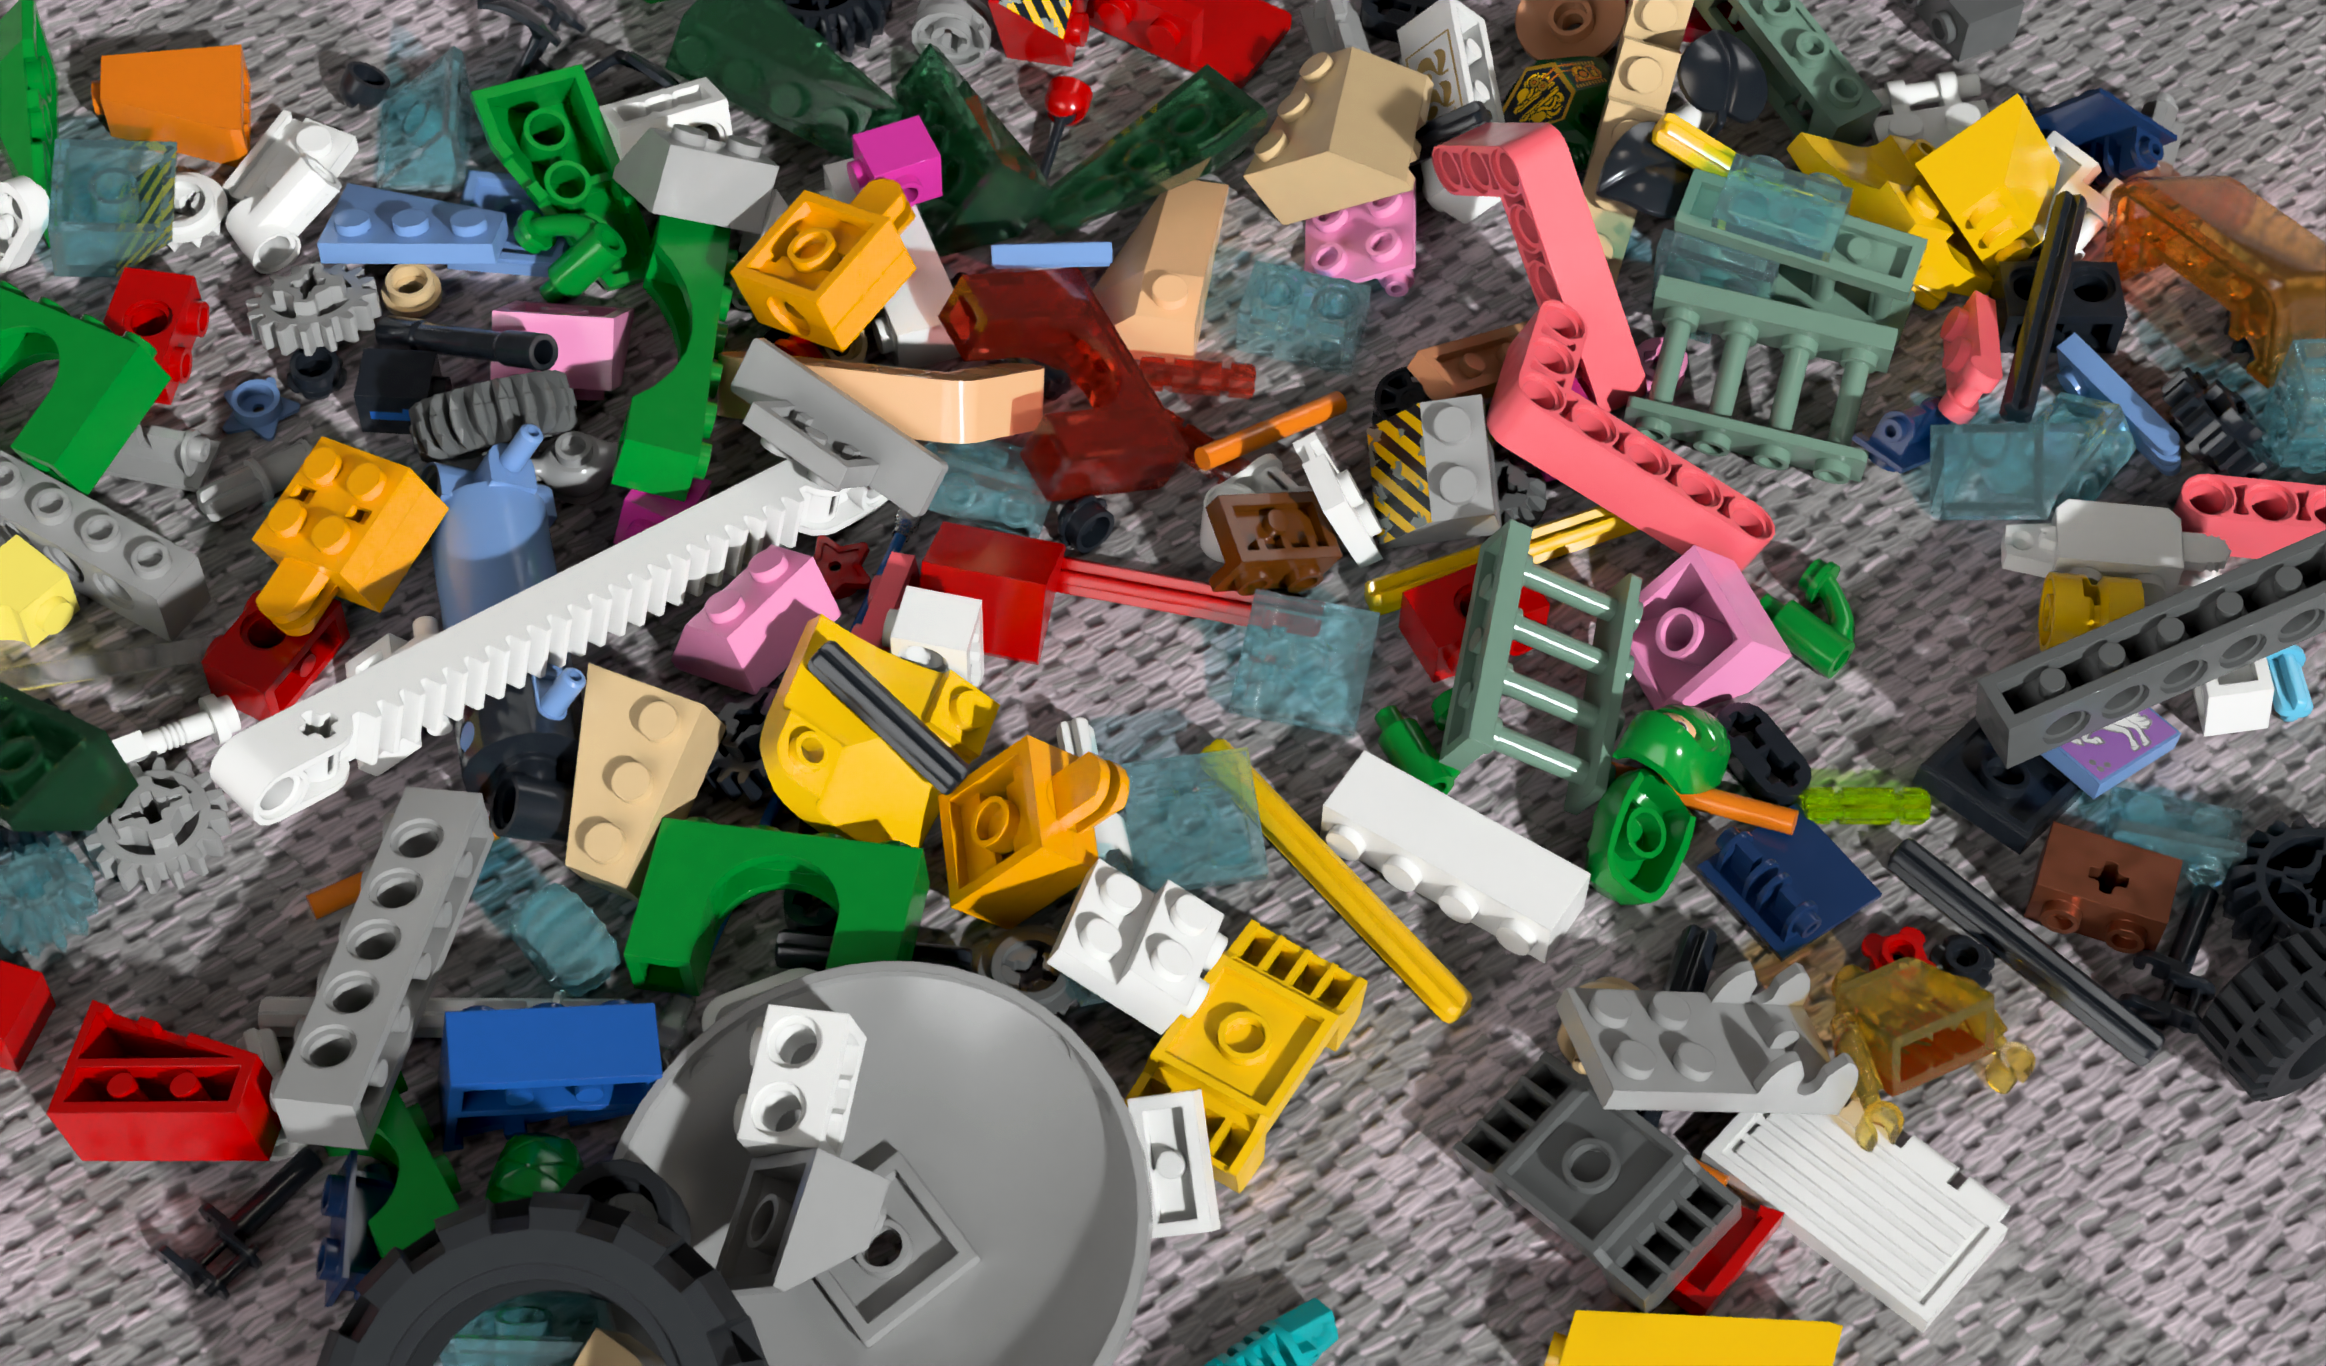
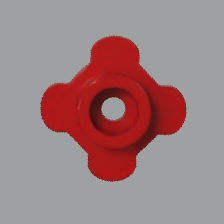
(1882, 949)

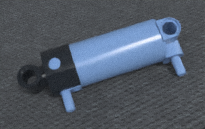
(484, 552)

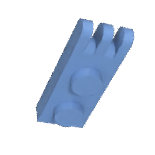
(2090, 376)

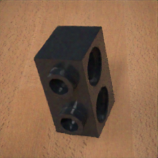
(2090, 306)

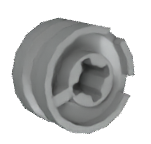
(956, 27)

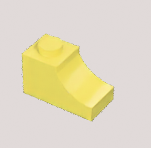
(33, 594)

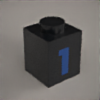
(392, 383)

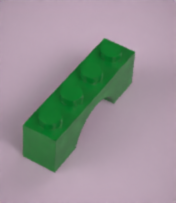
(423, 1182)

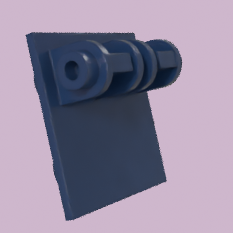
(2108, 132)
(1787, 884)

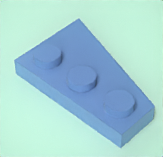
(409, 229)

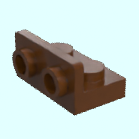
(1271, 542)

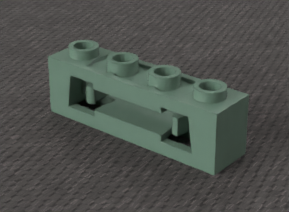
(1802, 64)

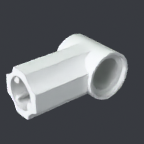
(270, 224)

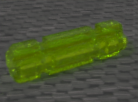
(1867, 805)

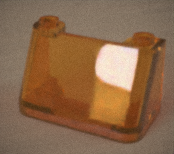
(2232, 250)

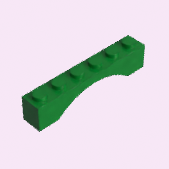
(666, 424)

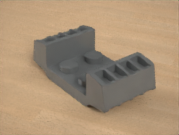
(1600, 1181)

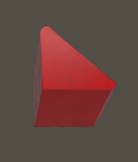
(1011, 577)

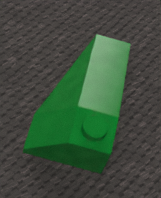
(28, 96)
(564, 157)

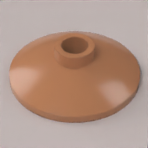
(1543, 27)

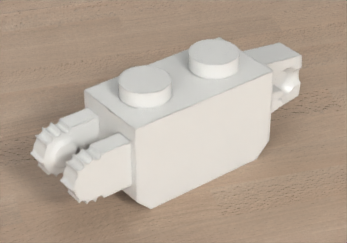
(2116, 542)

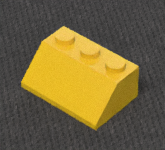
(1996, 182)

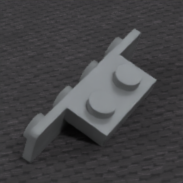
(832, 432)

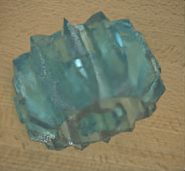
(44, 899)
(564, 940)

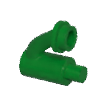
(583, 263)
(1806, 635)
(1410, 748)

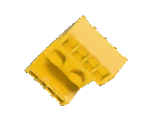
(1253, 1042)

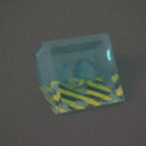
(110, 204)

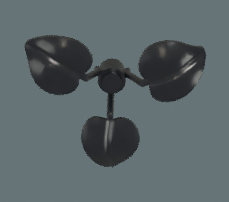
(543, 33)
(1716, 77)

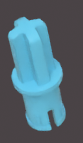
(2291, 692)

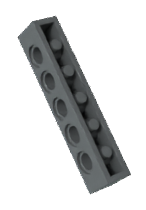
(2155, 653)

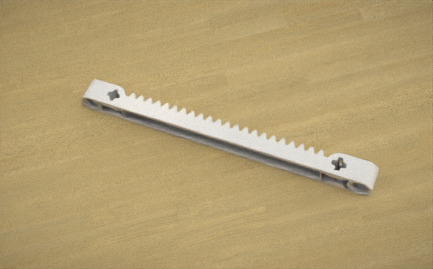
(308, 747)

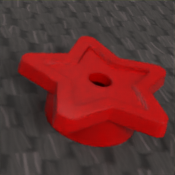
(850, 559)

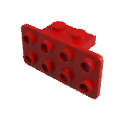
(1192, 33)

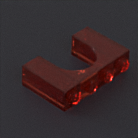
(1057, 320)

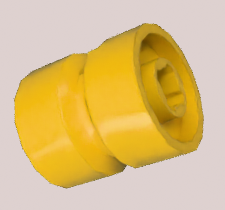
(2075, 607)

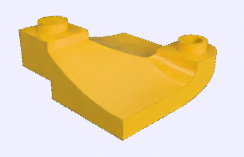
(1896, 195)
(838, 768)

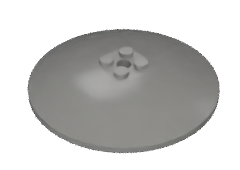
(1003, 1163)

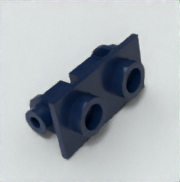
(1902, 437)
(351, 1202)

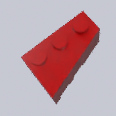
(161, 1095)

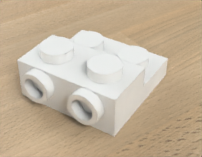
(1139, 946)

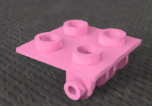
(1366, 243)

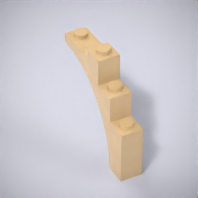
(1636, 94)

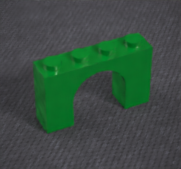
(98, 393)
(712, 868)

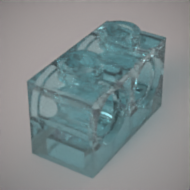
(1303, 317)
(2298, 409)

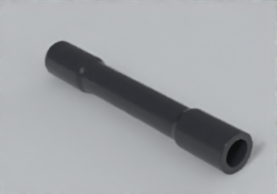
(508, 347)

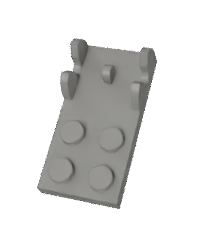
(1708, 1048)

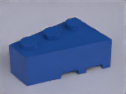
(544, 1065)

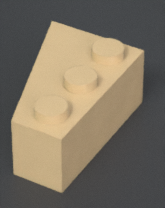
(635, 764)

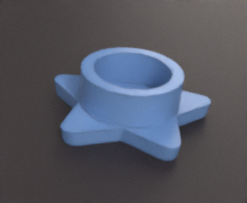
(258, 394)

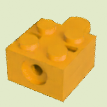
(829, 264)
(343, 531)
(1025, 828)

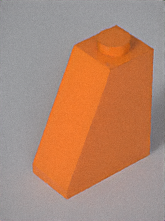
(179, 97)

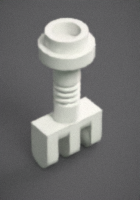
(216, 718)

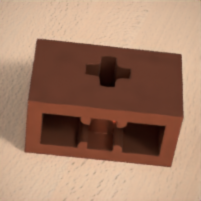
(2103, 889)

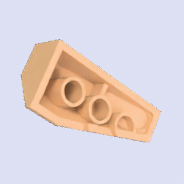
(1164, 272)

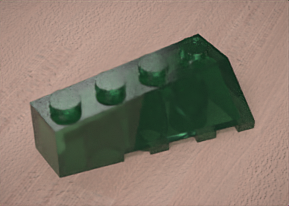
(780, 71)

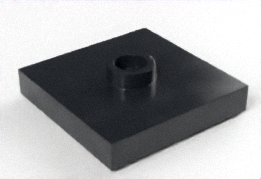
(2005, 803)

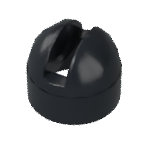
(363, 85)

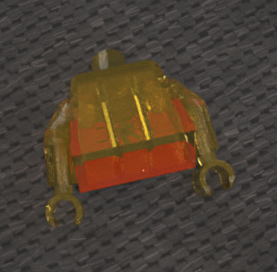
(1912, 1027)

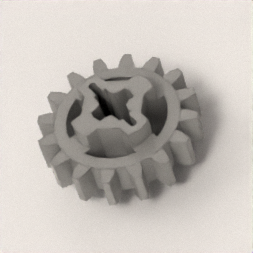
(313, 308)
(161, 828)

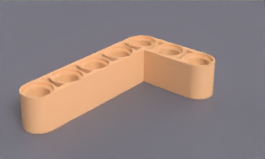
(923, 404)

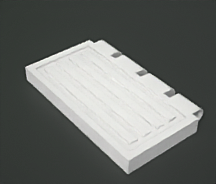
(1871, 1214)

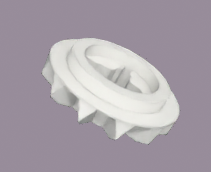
(207, 206)

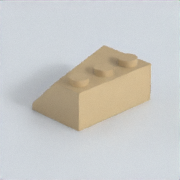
(1341, 136)

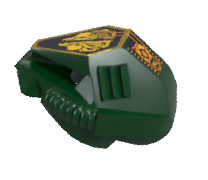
(1564, 94)

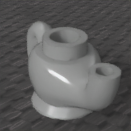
(576, 466)

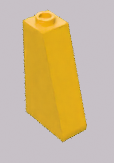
(1691, 1340)

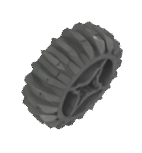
(480, 415)

